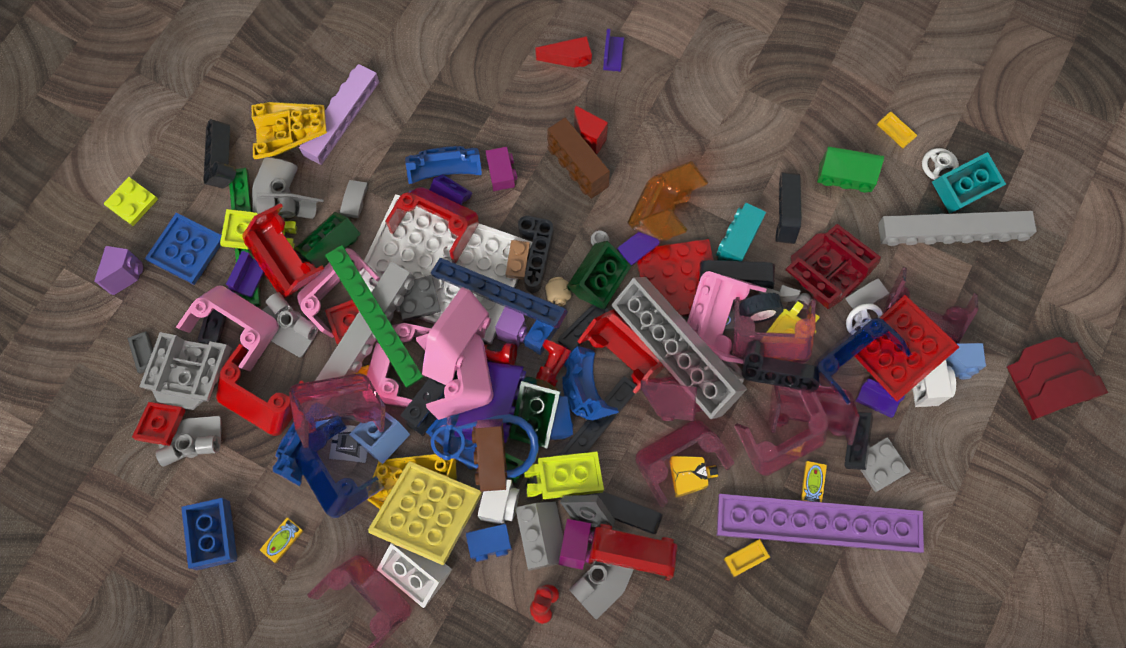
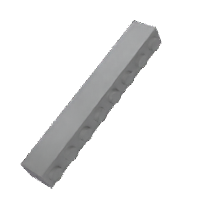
(956, 227)
(359, 339)

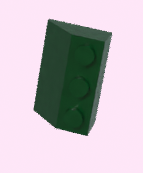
(329, 235)
(599, 275)
(538, 406)

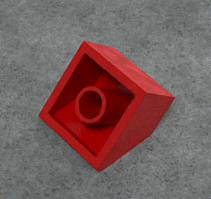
(590, 128)

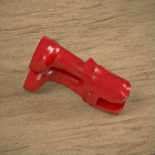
(505, 356)
(554, 363)
(541, 604)

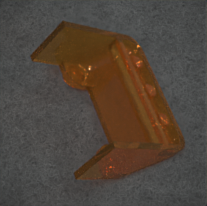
(658, 200)

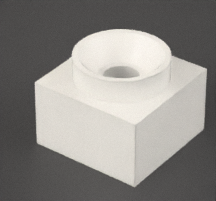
(935, 387)
(499, 505)

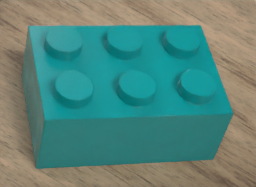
(968, 182)
(740, 233)

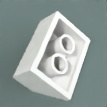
(413, 573)

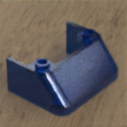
(851, 345)
(334, 497)

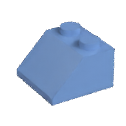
(967, 360)
(380, 444)

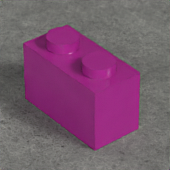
(500, 168)
(574, 544)

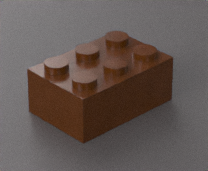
(490, 455)

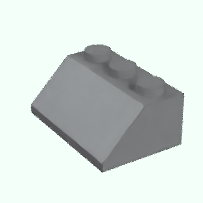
(540, 534)

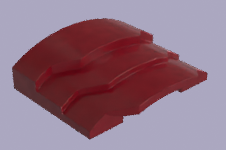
(832, 265)
(1054, 377)

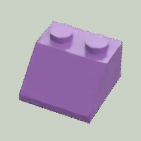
(118, 269)
(511, 327)

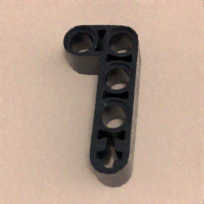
(216, 160)
(789, 208)
(536, 255)
(752, 272)
(777, 371)

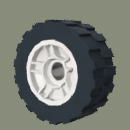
(761, 307)

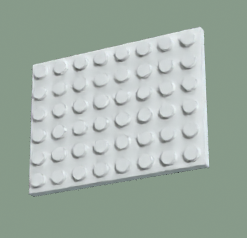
(425, 239)

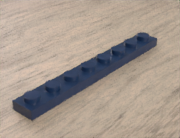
(500, 293)

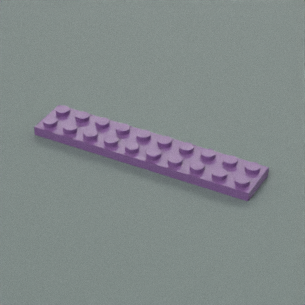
(820, 523)

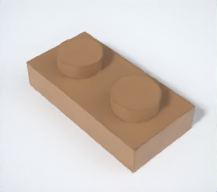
(517, 259)

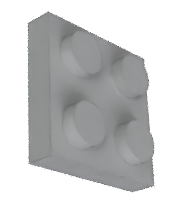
(884, 465)

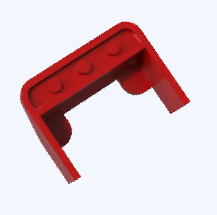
(461, 219)
(275, 253)
(614, 333)
(268, 416)
(634, 551)

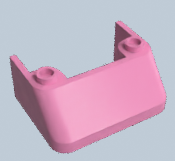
(314, 291)
(712, 310)
(258, 325)
(452, 335)
(381, 365)
(473, 383)

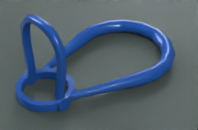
(506, 418)

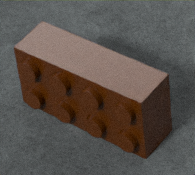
(577, 158)

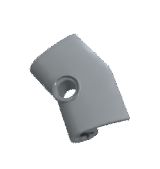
(271, 176)
(292, 204)
(292, 336)
(199, 433)
(600, 595)

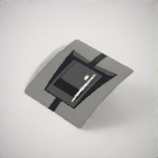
(347, 448)

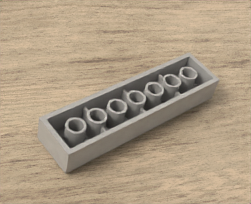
(678, 347)

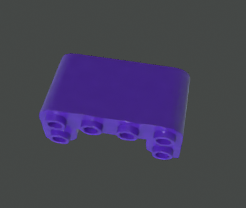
(506, 386)

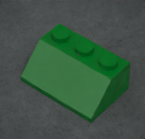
(849, 169)

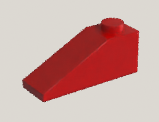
(567, 53)

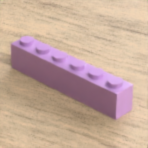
(342, 112)

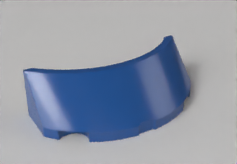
(443, 161)
(581, 388)
(286, 464)

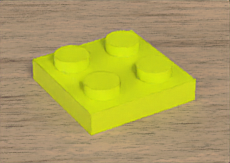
(130, 201)

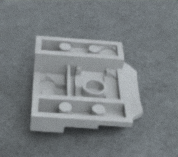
(183, 370)

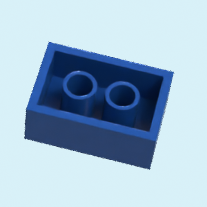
(209, 534)

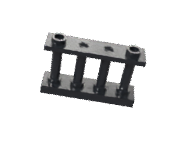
(416, 413)

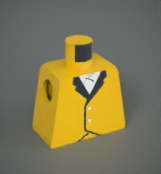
(690, 474)

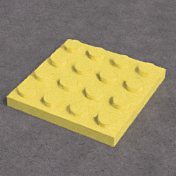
(425, 512)

